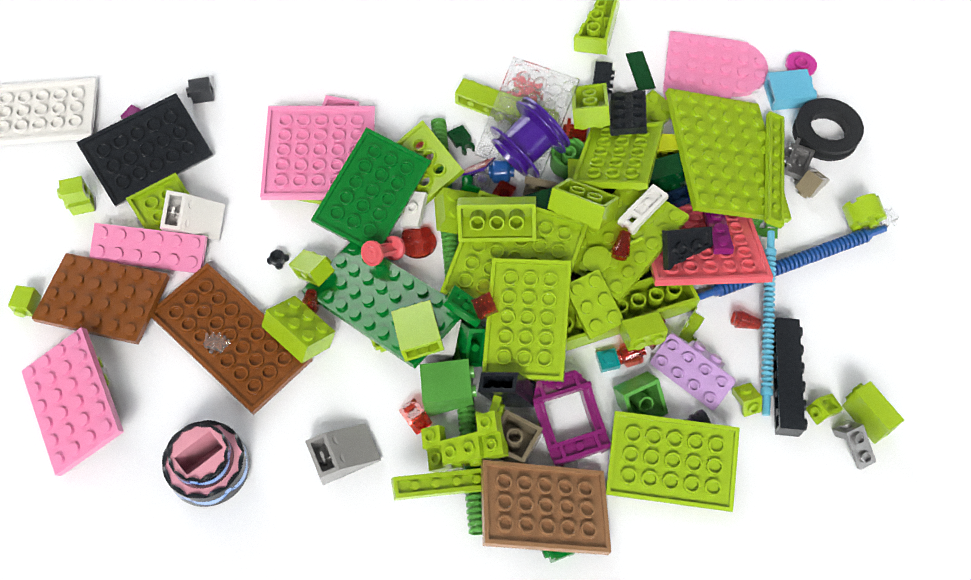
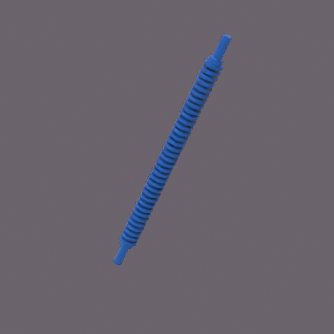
(803, 258)

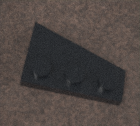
(683, 243)

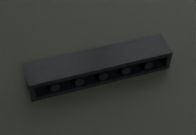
(788, 378)

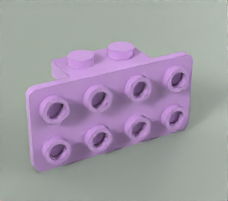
(694, 370)

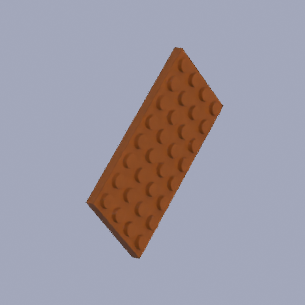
(253, 363)

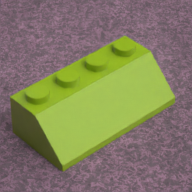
(496, 219)

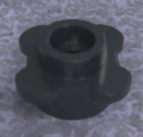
(275, 255)

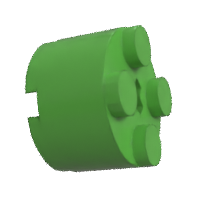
(559, 161)

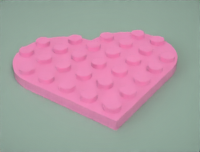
(713, 66)

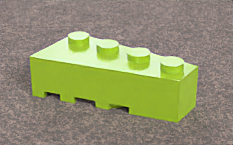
(598, 28)

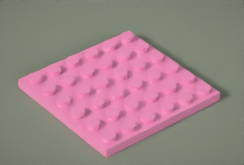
(309, 148)

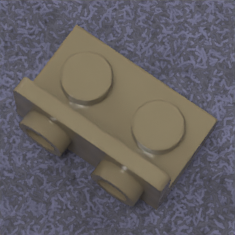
(535, 184)

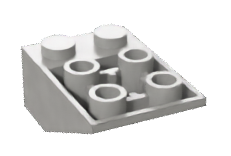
(342, 452)

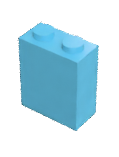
(789, 89)

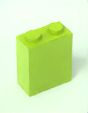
(417, 330)
(873, 410)

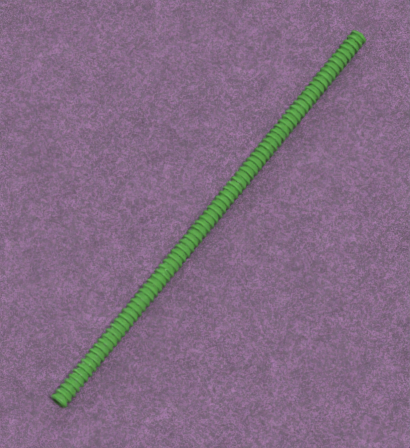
(466, 414)

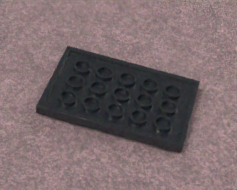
(145, 148)

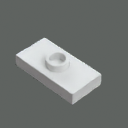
(414, 211)

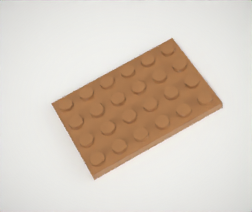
(544, 508)

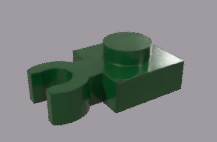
(460, 137)

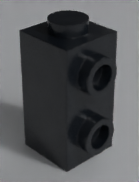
(604, 74)

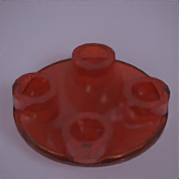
(419, 242)

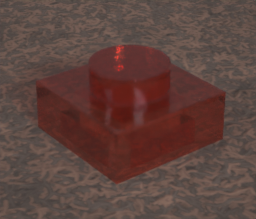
(504, 189)
(484, 306)

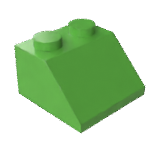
(641, 395)

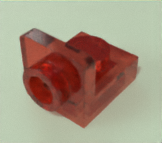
(574, 133)
(415, 416)

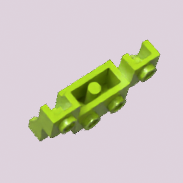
(467, 449)

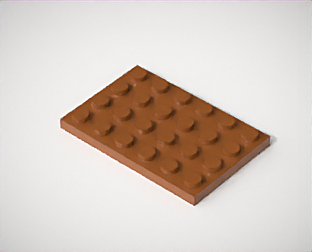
(102, 298)

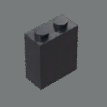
(511, 386)

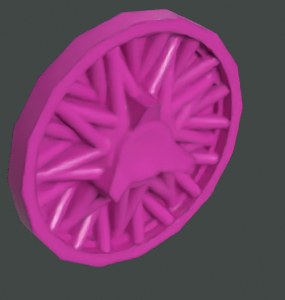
(801, 60)

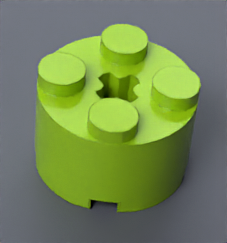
(864, 212)

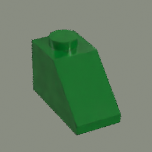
(471, 343)

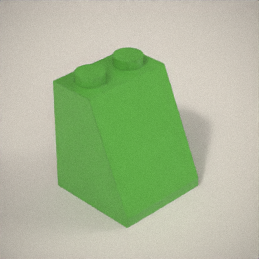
(447, 386)

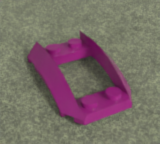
(579, 446)

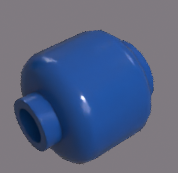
(500, 171)

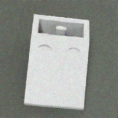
(192, 215)

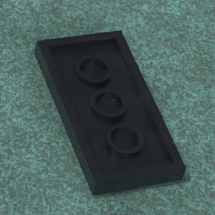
(628, 113)

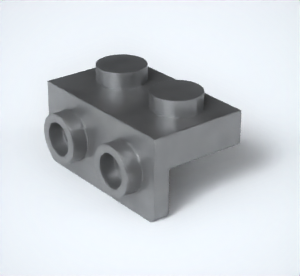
(799, 160)

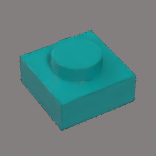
(608, 360)

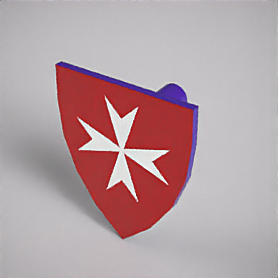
(479, 167)

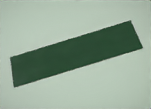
(640, 70)

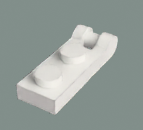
(643, 209)

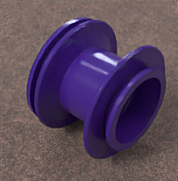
(529, 137)

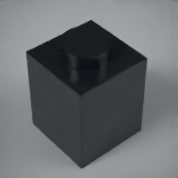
(200, 90)

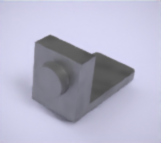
(857, 441)

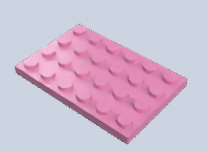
(71, 402)

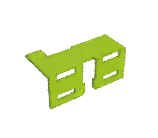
(694, 323)

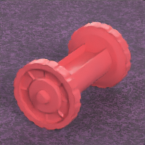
(374, 252)

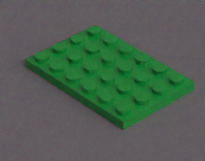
(371, 190)

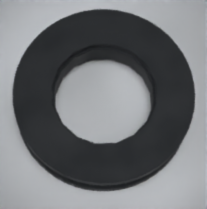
(835, 111)

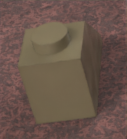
(811, 183)

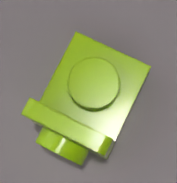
(824, 408)

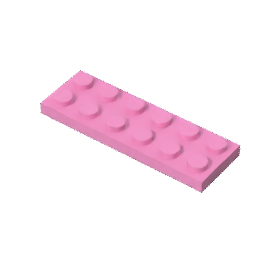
(148, 248)

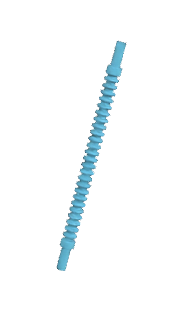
(766, 391)

